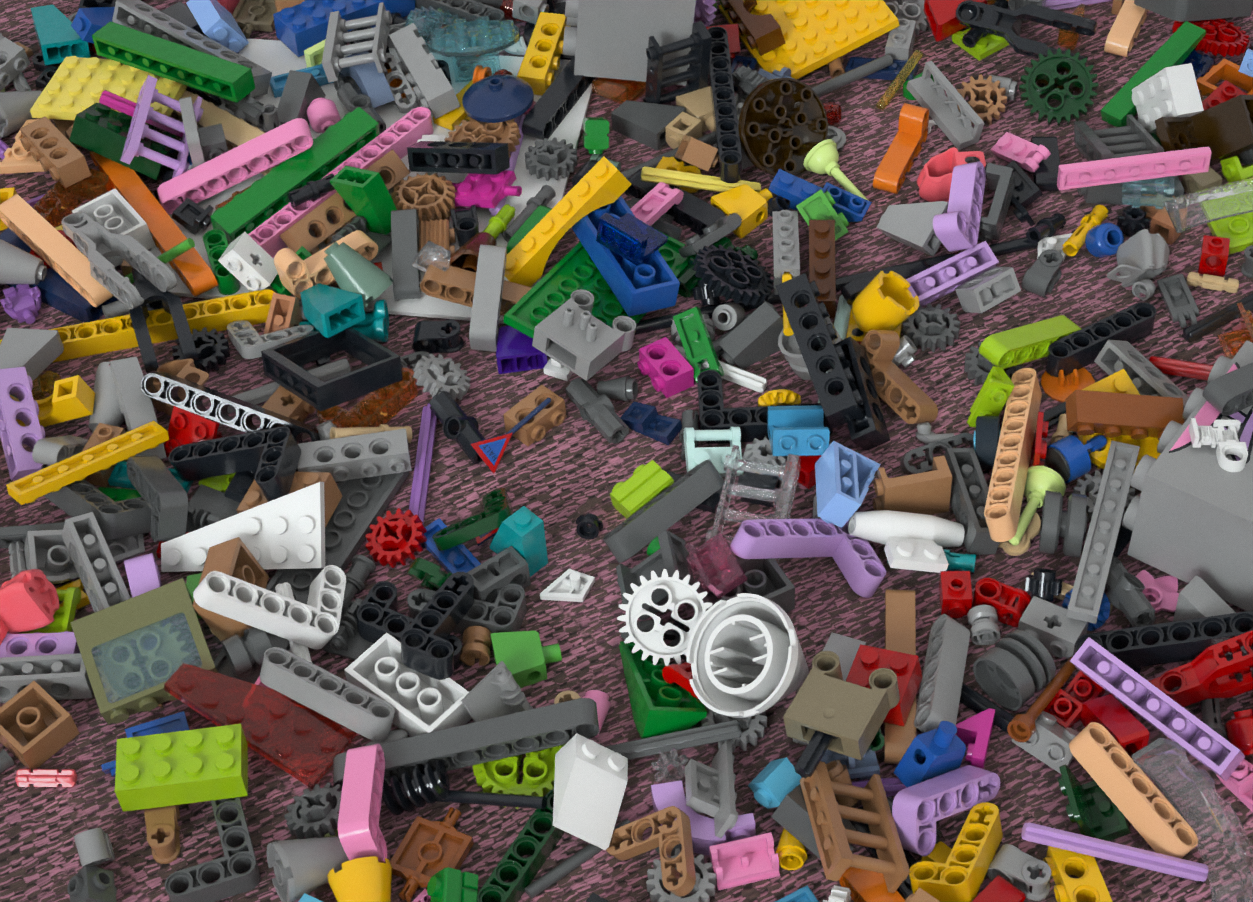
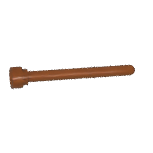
(1023, 725)

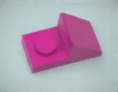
(976, 735)

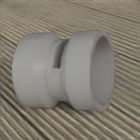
(983, 625)

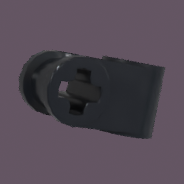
(465, 224)
(436, 335)

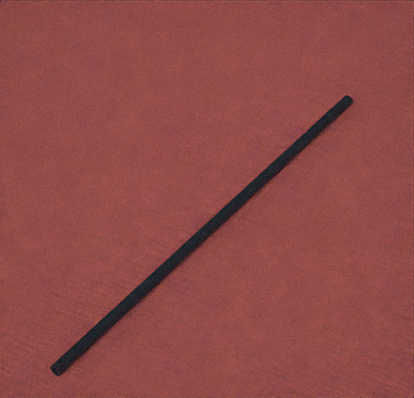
(998, 249)

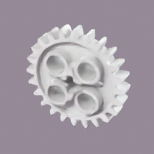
(678, 593)

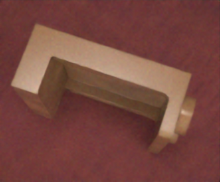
(915, 493)

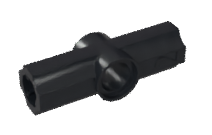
(457, 424)

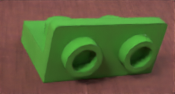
(820, 208)

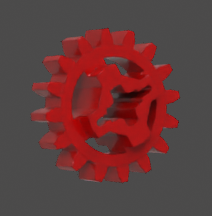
(403, 526)

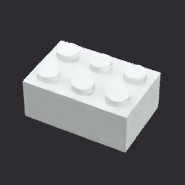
(1167, 94)
(118, 217)

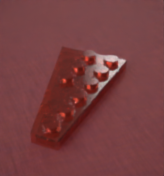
(273, 724)

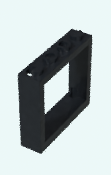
(284, 362)

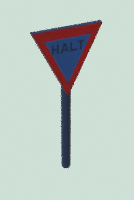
(492, 449)

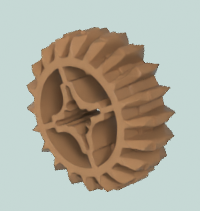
(428, 194)

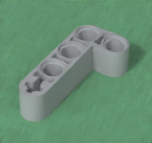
(487, 298)

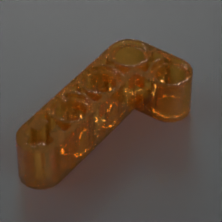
(61, 201)
(376, 407)

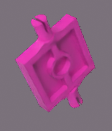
(486, 189)

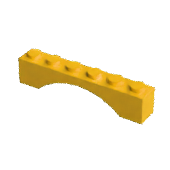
(596, 189)

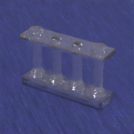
(780, 497)

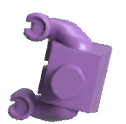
(22, 303)

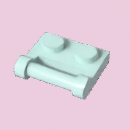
(716, 454)

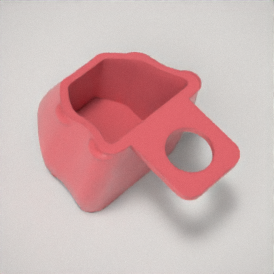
(936, 175)
(27, 603)

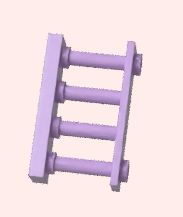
(139, 129)

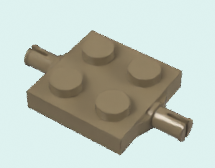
(255, 16)

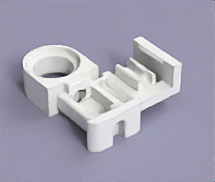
(1226, 442)

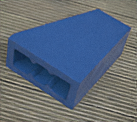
(91, 20)

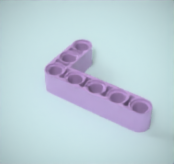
(812, 539)

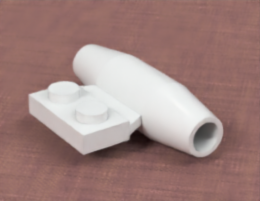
(909, 539)

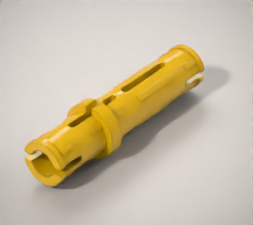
(1078, 237)

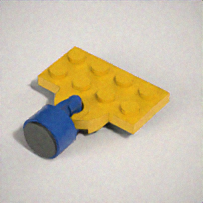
(1073, 456)

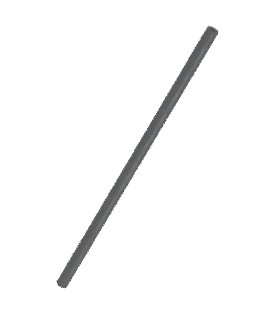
(821, 89)

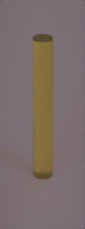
(899, 80)

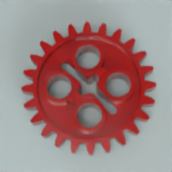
(1220, 37)

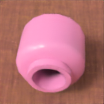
(322, 114)

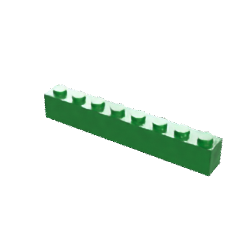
(174, 61)
(270, 193)

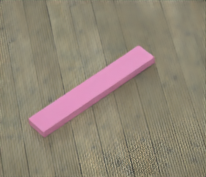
(1133, 168)

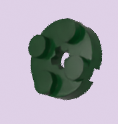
(429, 573)

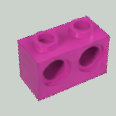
(665, 367)

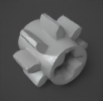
(905, 352)

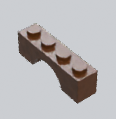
(761, 30)
(823, 261)

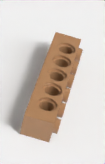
(298, 235)

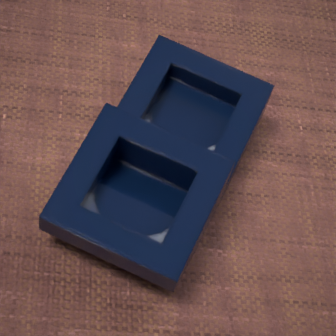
(645, 420)

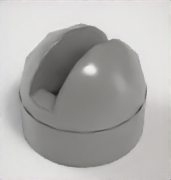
(1144, 286)

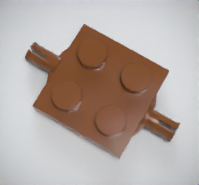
(429, 849)

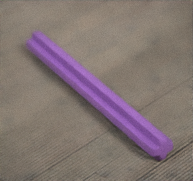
(423, 462)

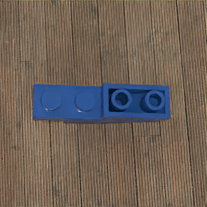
(797, 190)

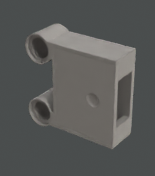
(580, 339)

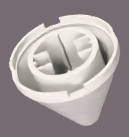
(745, 656)

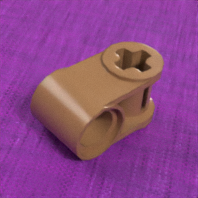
(163, 833)

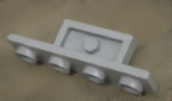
(713, 789)

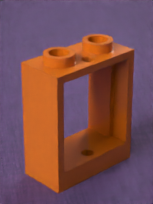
(1228, 71)

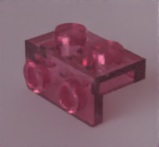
(716, 565)

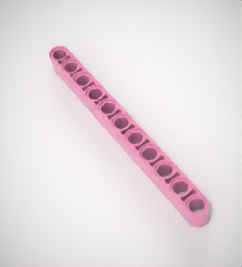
(396, 137)

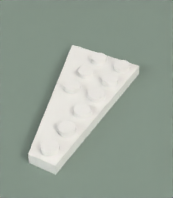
(277, 533)

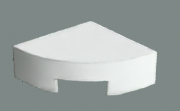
(519, 48)

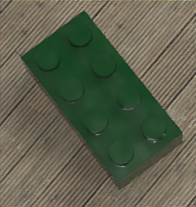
(106, 132)

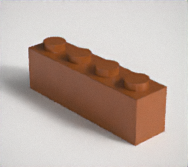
(1121, 414)

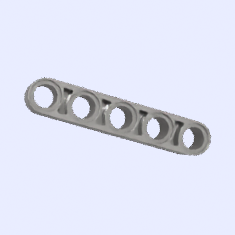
(942, 674)
(327, 694)

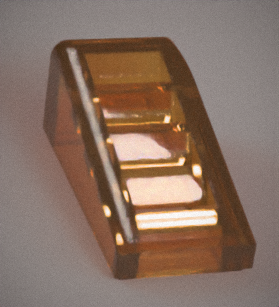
(1067, 38)

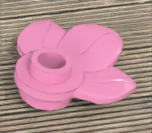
(1160, 590)

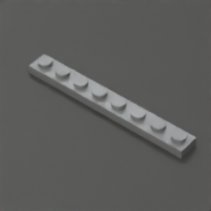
(1103, 532)

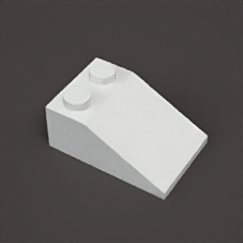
(588, 790)

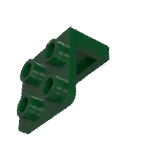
(1092, 808)

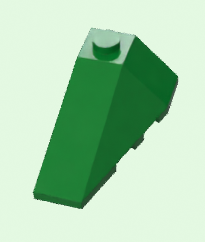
(654, 703)

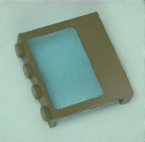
(138, 647)

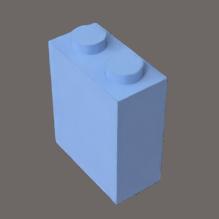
(218, 23)

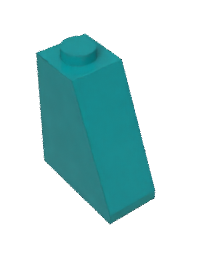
(332, 308)
(526, 535)

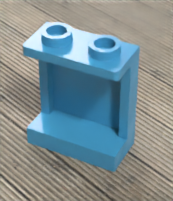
(797, 430)

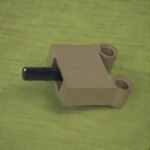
(837, 712)

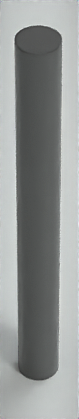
(565, 867)

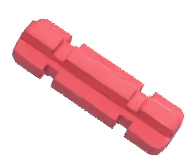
(46, 777)

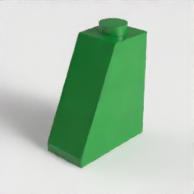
(366, 196)

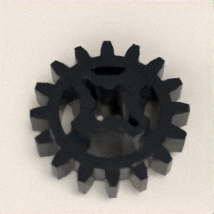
(210, 348)

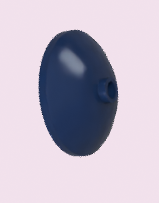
(497, 98)

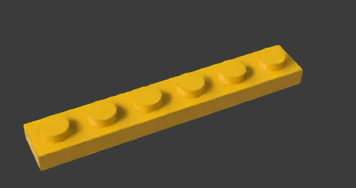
(87, 462)

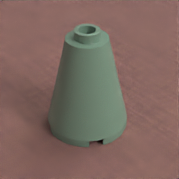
(356, 273)

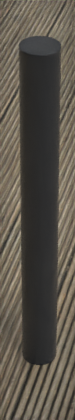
(496, 799)

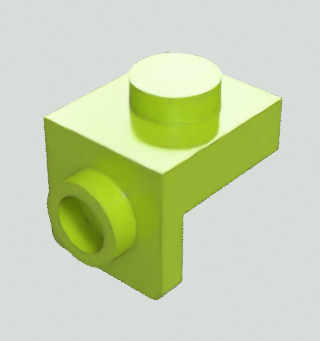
(1234, 171)

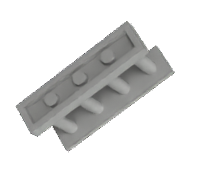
(338, 36)

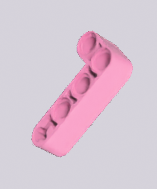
(362, 803)

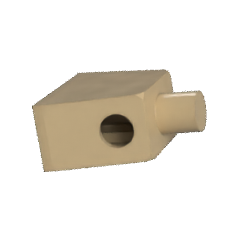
(699, 105)

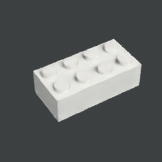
(418, 700)

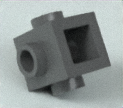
(92, 885)

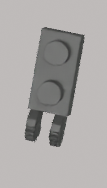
(712, 233)

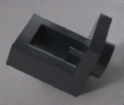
(193, 216)

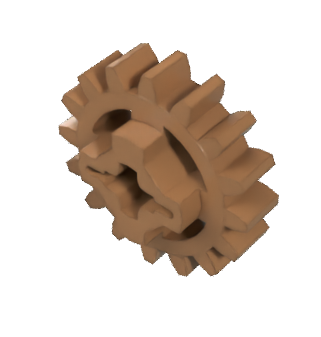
(984, 90)

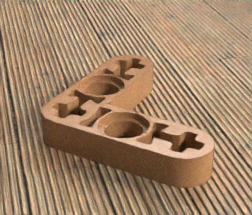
(666, 839)

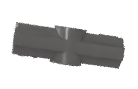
(353, 98)
(248, 110)
(597, 410)
(1127, 595)

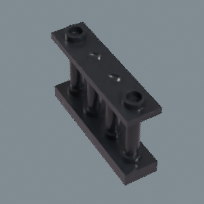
(696, 74)

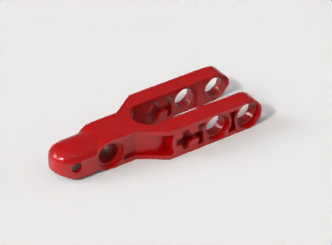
(1211, 673)

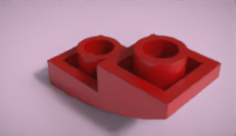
(1068, 703)

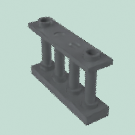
(1114, 142)

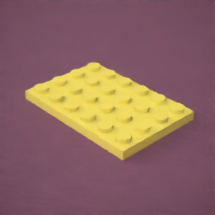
(82, 80)

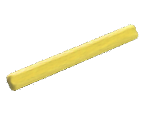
(692, 180)

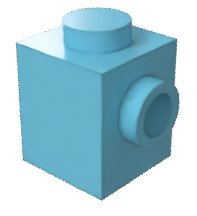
(774, 783)

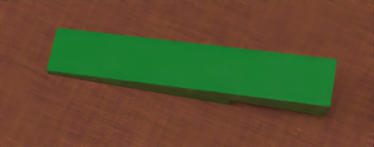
(1170, 54)

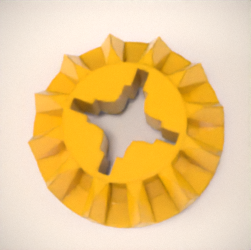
(779, 397)

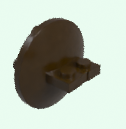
(781, 125)

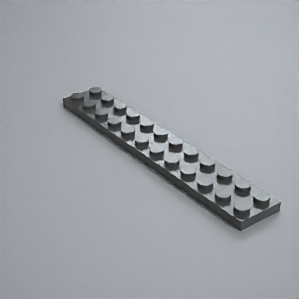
(346, 531)

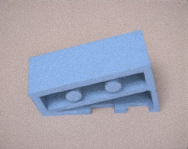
(842, 483)

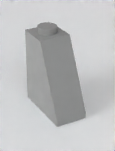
(913, 224)
(30, 349)
(1200, 601)

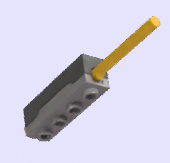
(785, 253)

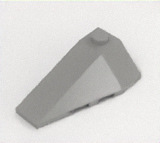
(48, 553)

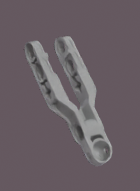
(99, 244)

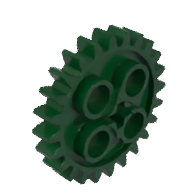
(1070, 104)

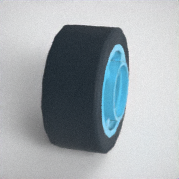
(986, 440)

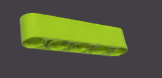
(1025, 342)

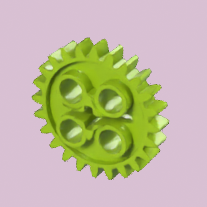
(535, 763)

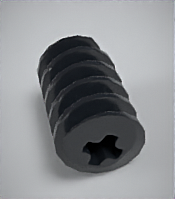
(417, 790)

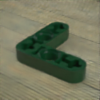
(496, 509)

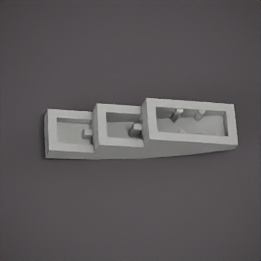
(132, 401)

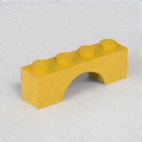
(69, 401)

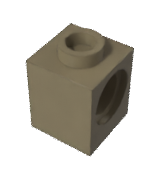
(1200, 181)

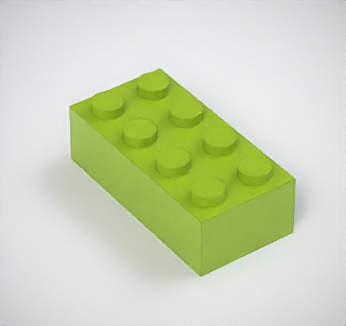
(181, 767)

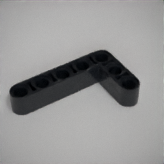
(716, 417)
(269, 451)

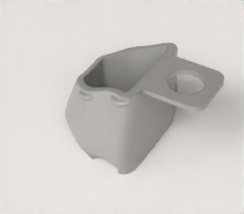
(1140, 258)

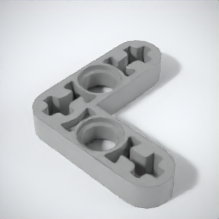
(191, 131)
(251, 344)

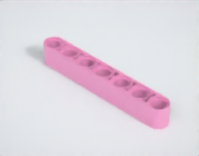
(236, 165)

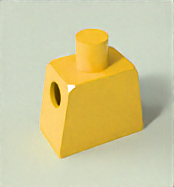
(745, 202)

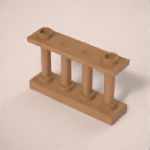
(833, 838)

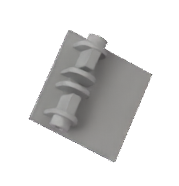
(495, 696)

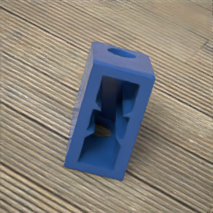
(931, 755)

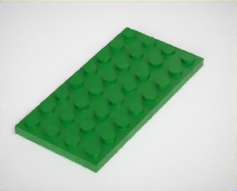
(575, 273)

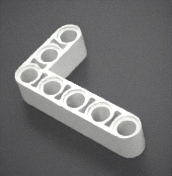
(302, 623)

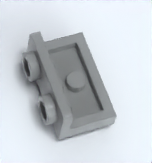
(1050, 742)

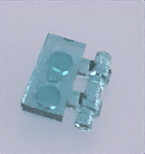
(1157, 187)

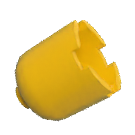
(884, 303)

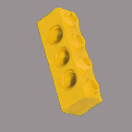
(543, 52)
(1086, 888)

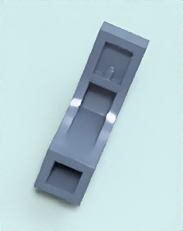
(370, 81)

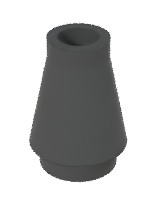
(621, 388)

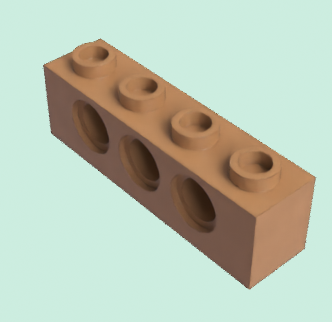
(54, 152)

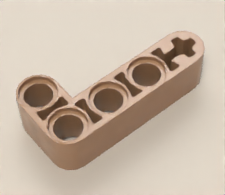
(893, 384)

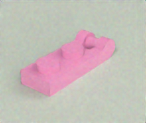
(1023, 152)
(656, 203)

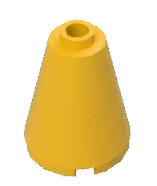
(362, 880)

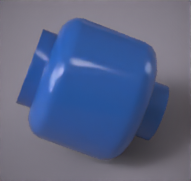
(1104, 239)

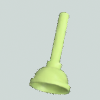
(824, 160)
(1037, 481)

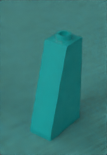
(56, 35)

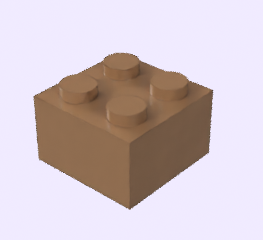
(35, 726)

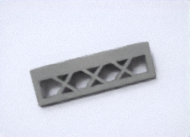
(944, 109)

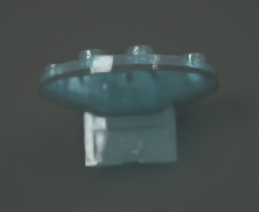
(473, 44)

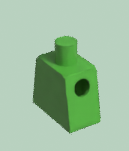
(524, 655)

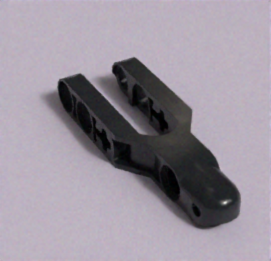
(999, 22)
(172, 305)

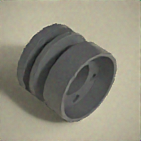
(1014, 669)

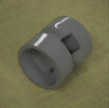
(246, 649)

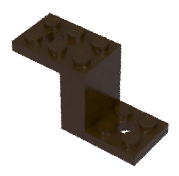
(1223, 128)

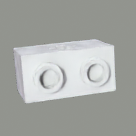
(249, 263)

